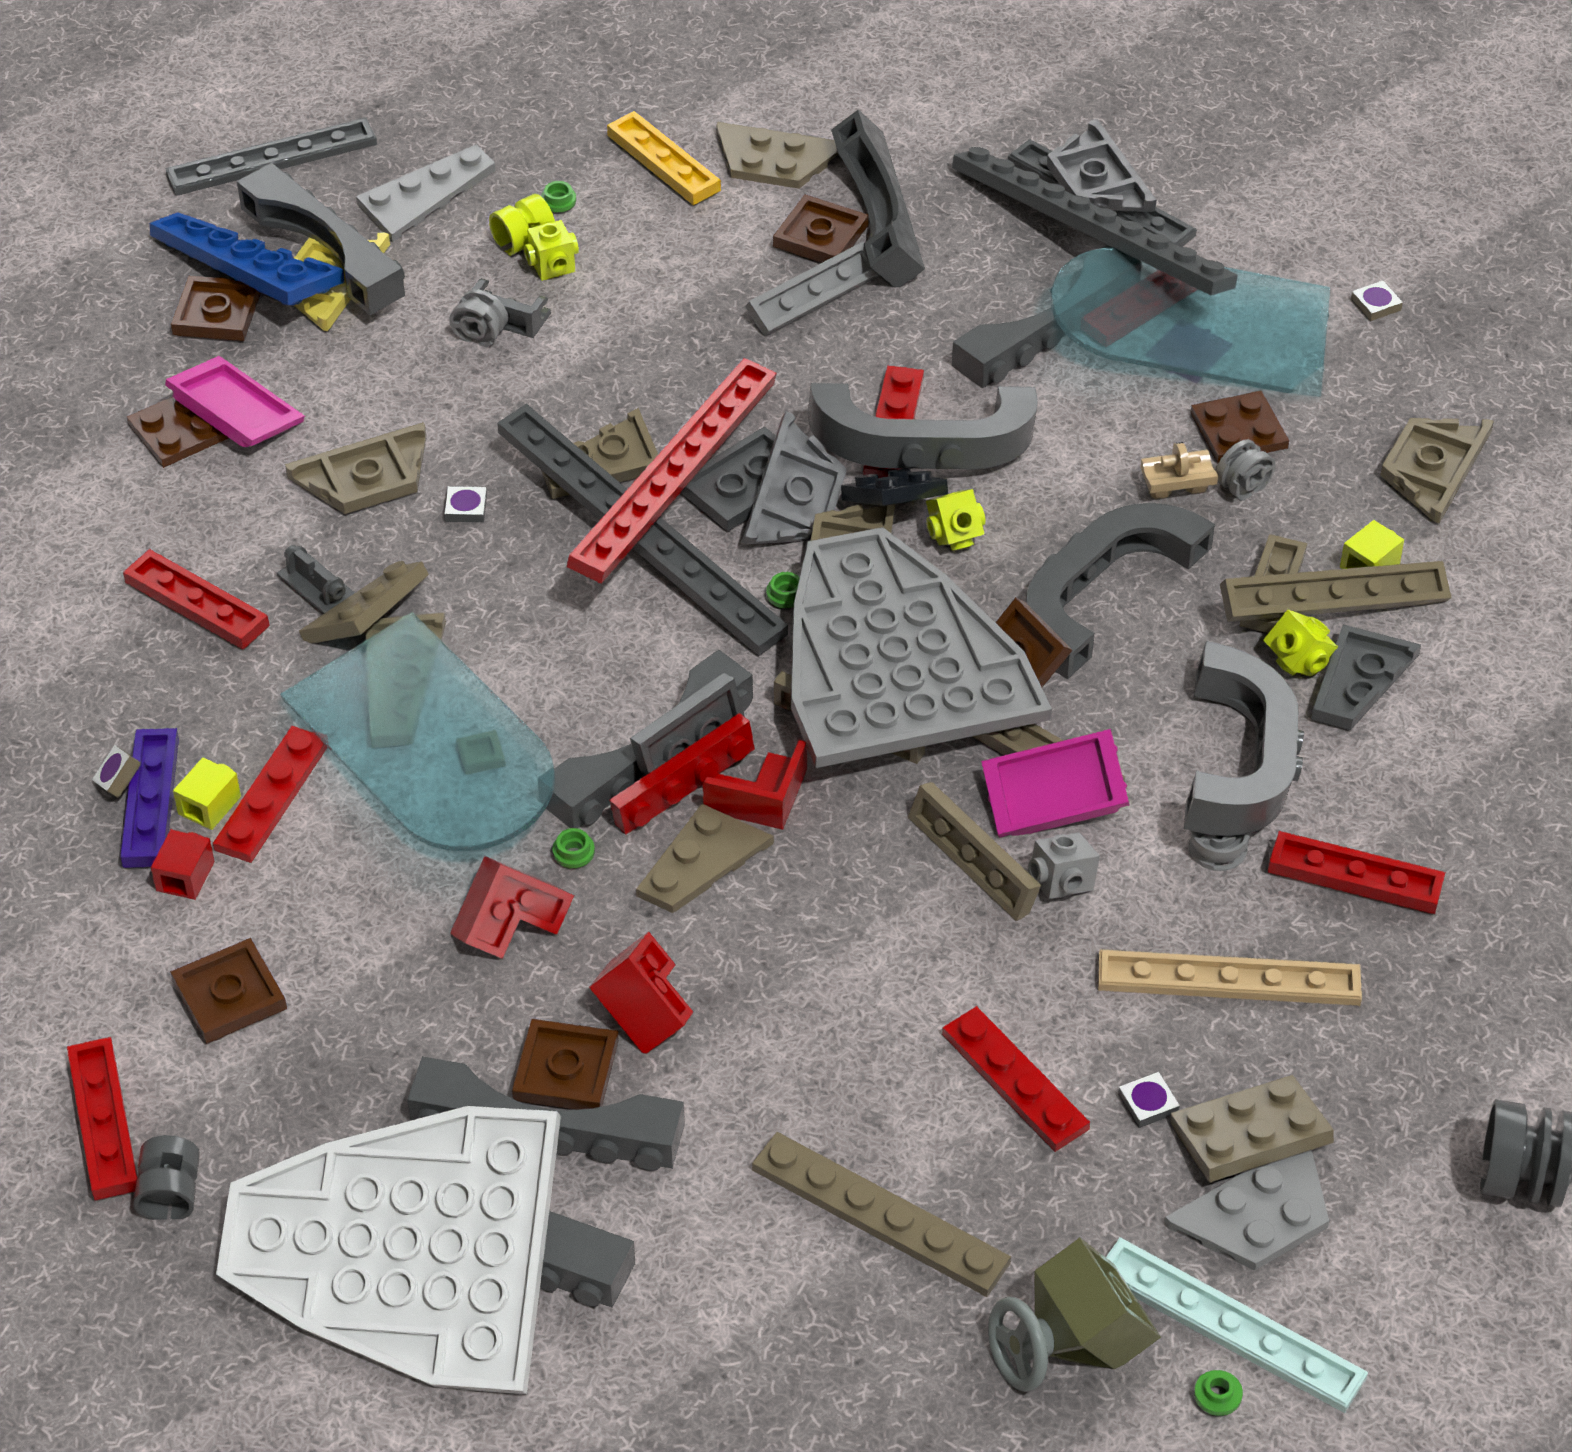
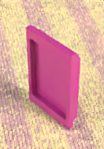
(233, 402)
(1055, 784)

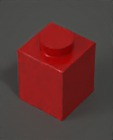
(182, 864)

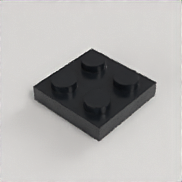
(896, 488)

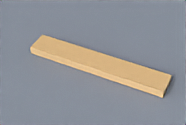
(1229, 977)

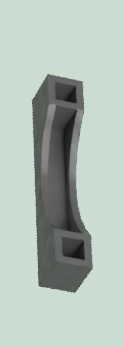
(280, 202)
(892, 242)
(995, 349)
(589, 782)
(633, 1130)

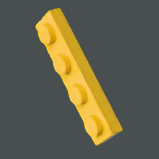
(664, 158)

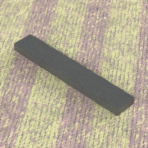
(281, 152)
(1033, 158)

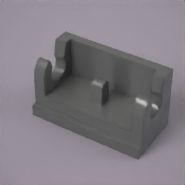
(521, 317)

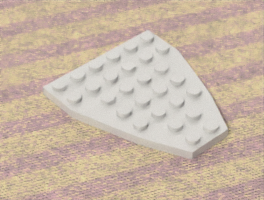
(407, 1243)

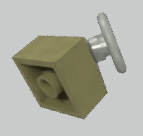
(1079, 1316)

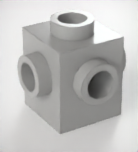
(1064, 865)

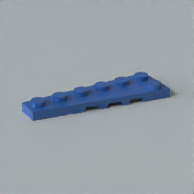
(247, 260)

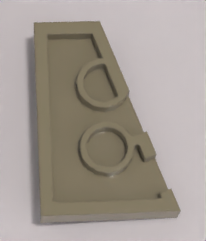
(618, 449)
(366, 605)
(699, 856)

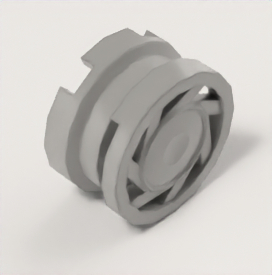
(478, 317)
(1245, 469)
(1216, 849)

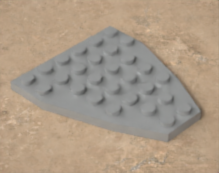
(897, 655)

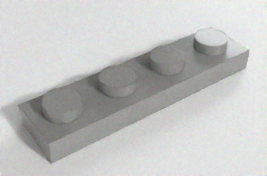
(811, 289)

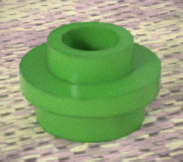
(559, 196)
(783, 582)
(573, 839)
(1216, 1403)

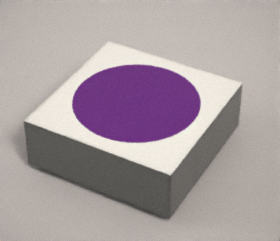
(465, 504)
(1148, 1099)

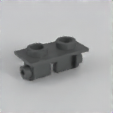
(313, 580)

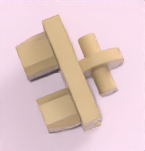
(1178, 471)

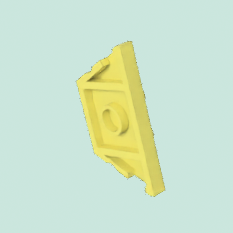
(326, 307)

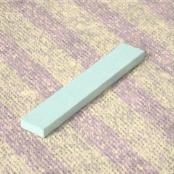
(1238, 1327)

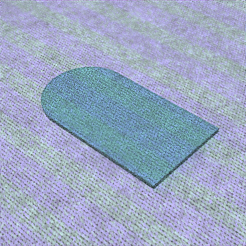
(1255, 335)
(428, 739)

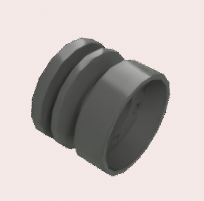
(1527, 1153)

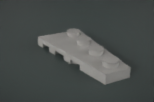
(417, 194)

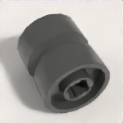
(166, 1177)

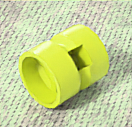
(512, 222)

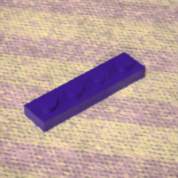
(149, 796)

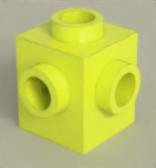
(547, 245)
(955, 519)
(1300, 643)

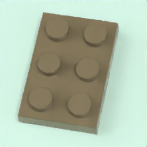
(1251, 1128)

